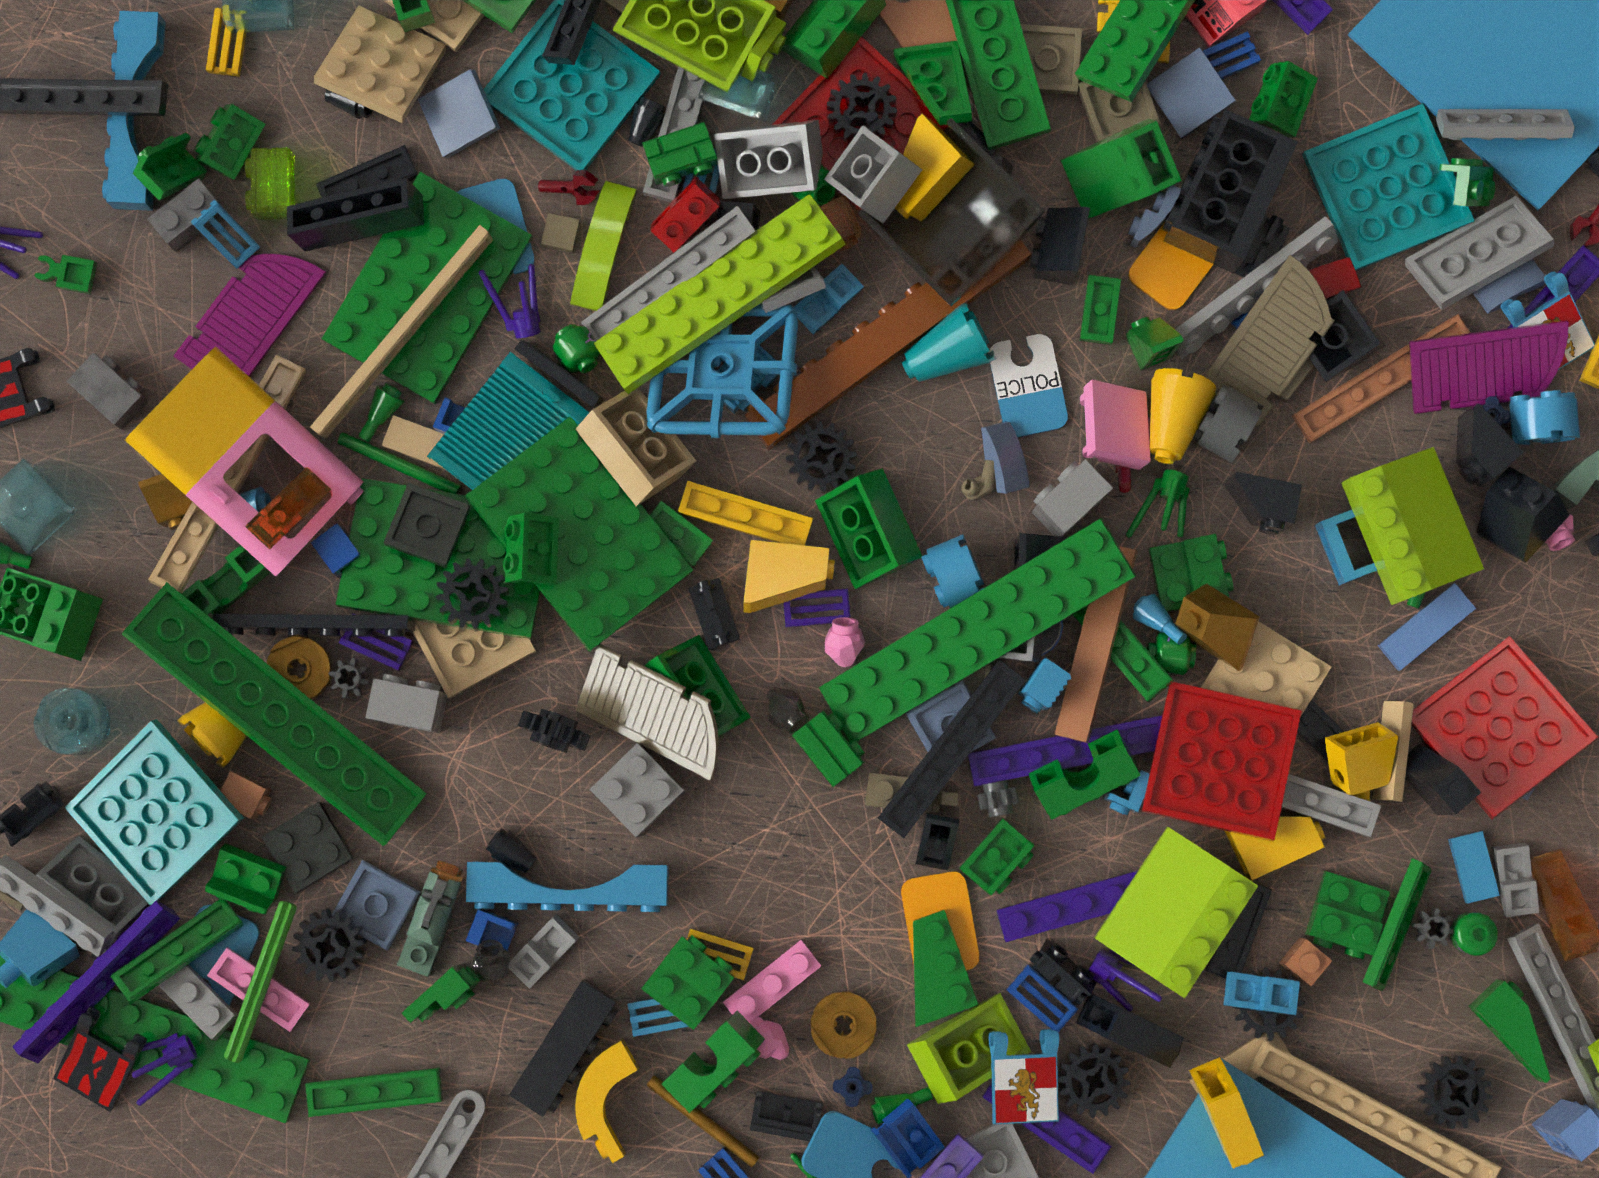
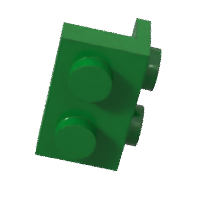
(168, 167)
(1473, 182)
(997, 857)

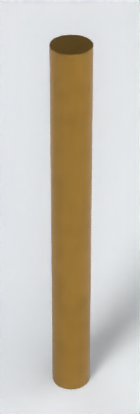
(706, 1124)

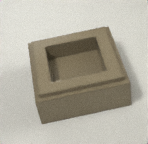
(560, 232)

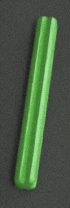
(260, 981)

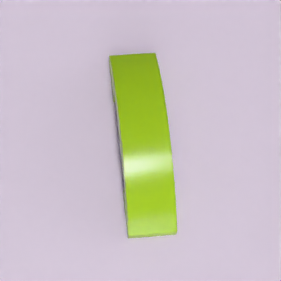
(602, 246)

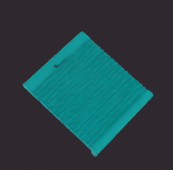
(503, 422)

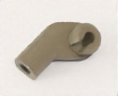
(981, 485)

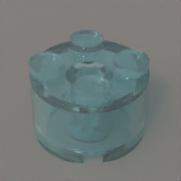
(55, 714)

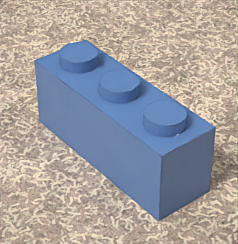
(1570, 1129)

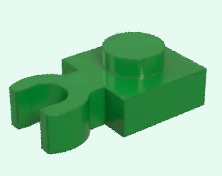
(71, 274)

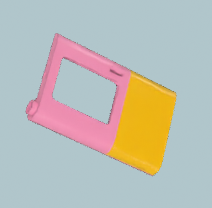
(209, 426)

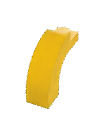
(601, 1075)

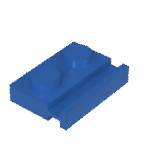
(908, 1138)

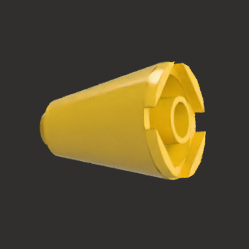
(1177, 411)
(212, 733)

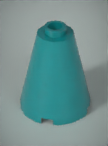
(949, 347)

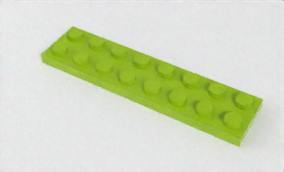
(719, 294)

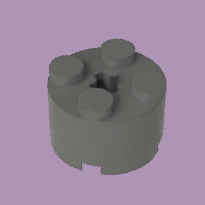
(1228, 423)

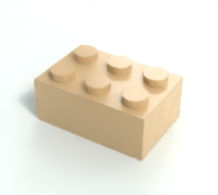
(630, 451)

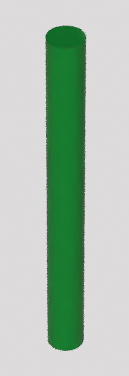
(398, 464)

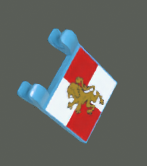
(1557, 309)
(1025, 1083)

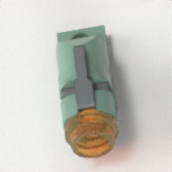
(431, 918)

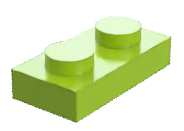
(761, 54)

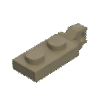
(883, 787)

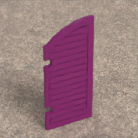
(253, 312)
(1485, 365)

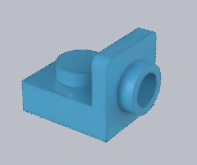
(1135, 794)

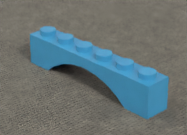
(139, 46)
(498, 883)

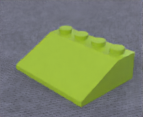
(698, 35)
(1412, 525)
(1176, 912)

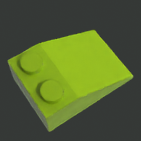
(957, 1052)

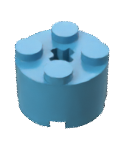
(1544, 418)
(954, 570)

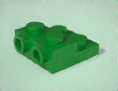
(1188, 566)
(1347, 915)
(689, 981)
(449, 991)

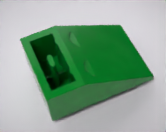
(1121, 168)
(46, 614)

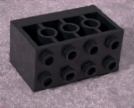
(1228, 190)

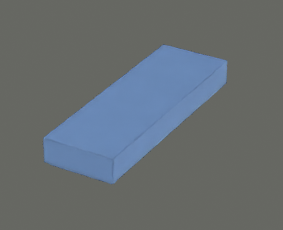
(1426, 627)

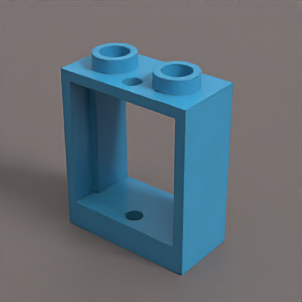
(1336, 549)

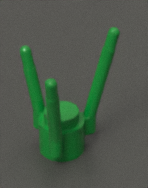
(1172, 487)

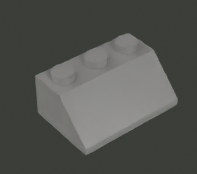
(769, 159)
(95, 886)

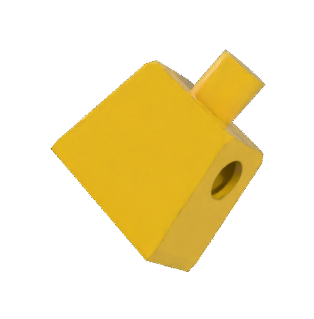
(1361, 759)

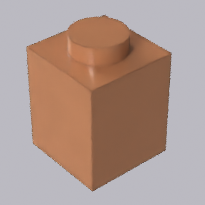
(247, 795)
(1305, 961)

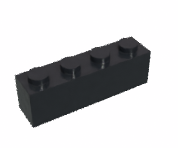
(355, 215)
(564, 1047)

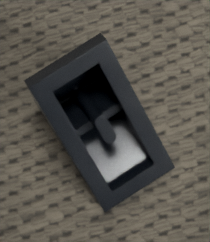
(937, 841)

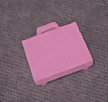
(1116, 424)

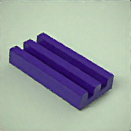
(817, 608)
(400, 653)

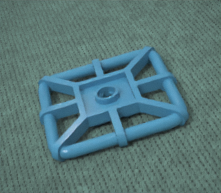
(733, 384)

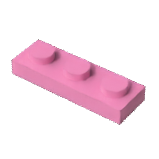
(773, 982)
(280, 1002)

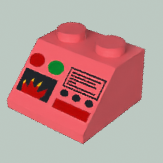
(1220, 17)

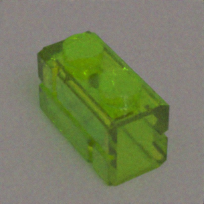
(271, 182)

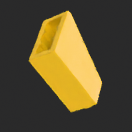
(941, 165)
(784, 573)
(1293, 840)
(1227, 1112)

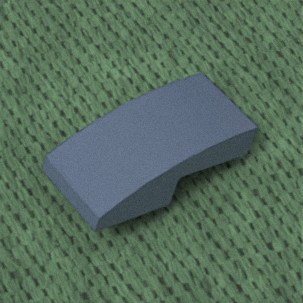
(1150, 221)
(1510, 286)
(1004, 449)

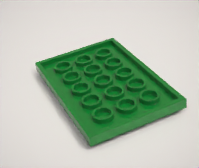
(403, 269)
(608, 549)
(402, 584)

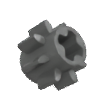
(358, 680)
(998, 798)
(1424, 926)

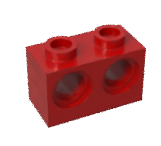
(685, 214)

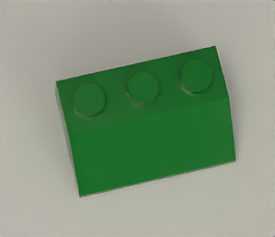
(829, 32)
(868, 528)
(698, 671)

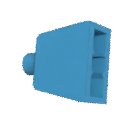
(34, 950)

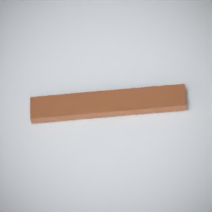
(1366, 387)
(1092, 661)

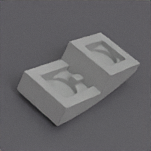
(1515, 879)
(543, 951)

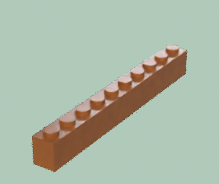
(873, 348)

